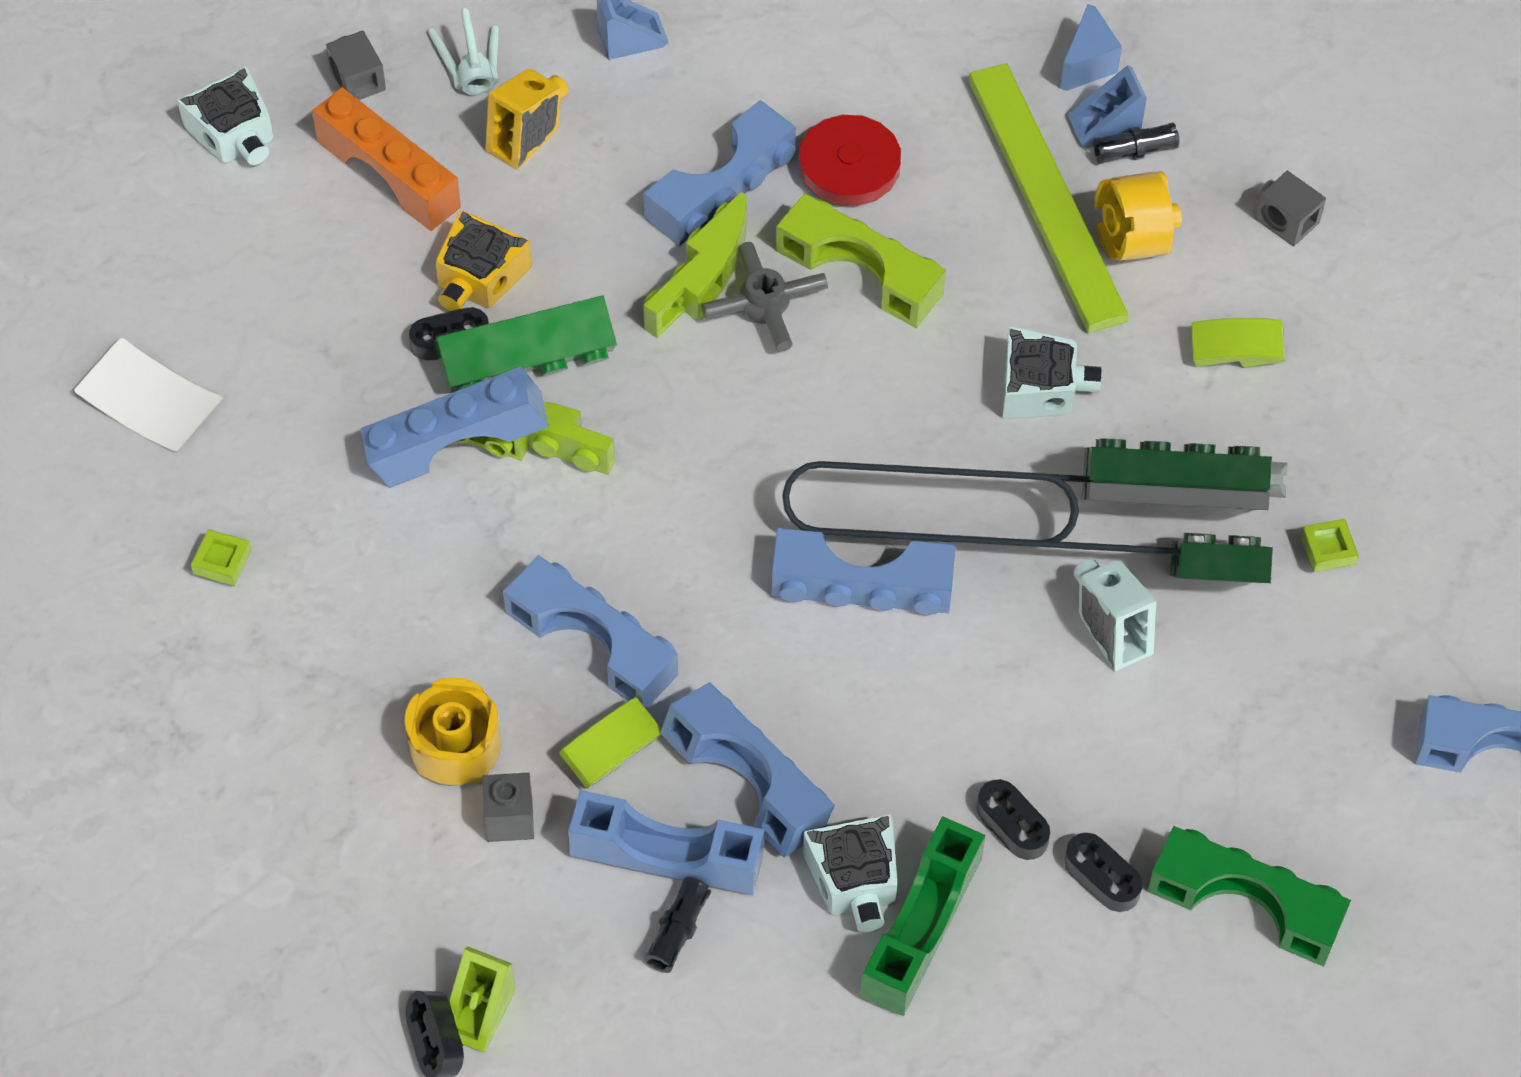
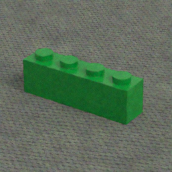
(532, 341)

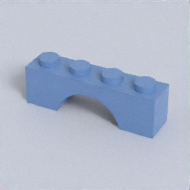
(689, 201)
(497, 407)
(811, 571)
(549, 601)
(713, 730)
(1458, 730)
(618, 835)

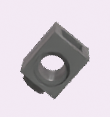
(356, 65)
(1289, 207)
(508, 807)

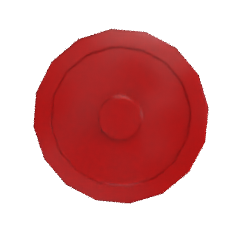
(850, 159)

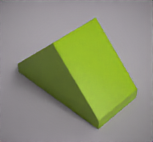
(480, 996)

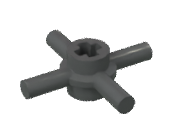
(764, 296)

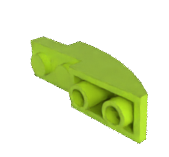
(709, 266)
(562, 439)

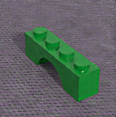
(932, 901)
(1303, 912)

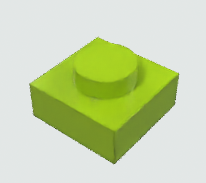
(1329, 545)
(221, 557)

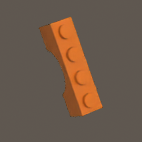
(417, 179)

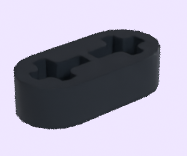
(442, 325)
(1021, 815)
(1098, 876)
(434, 1034)

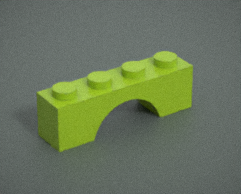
(819, 234)

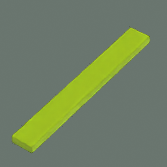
(1048, 198)

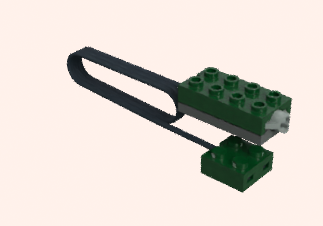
(1133, 476)

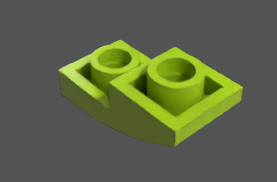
(1238, 339)
(611, 742)

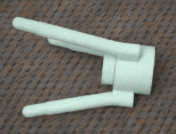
(475, 72)

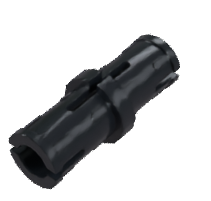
(1136, 143)
(677, 925)

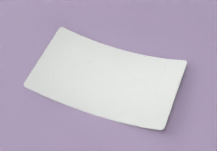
(147, 396)

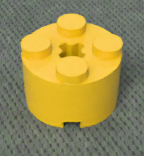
(1136, 216)
(453, 732)

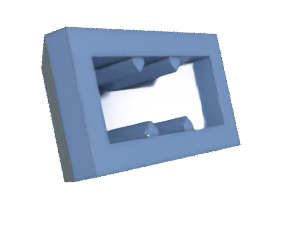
(628, 28)
(1092, 53)
(1110, 109)

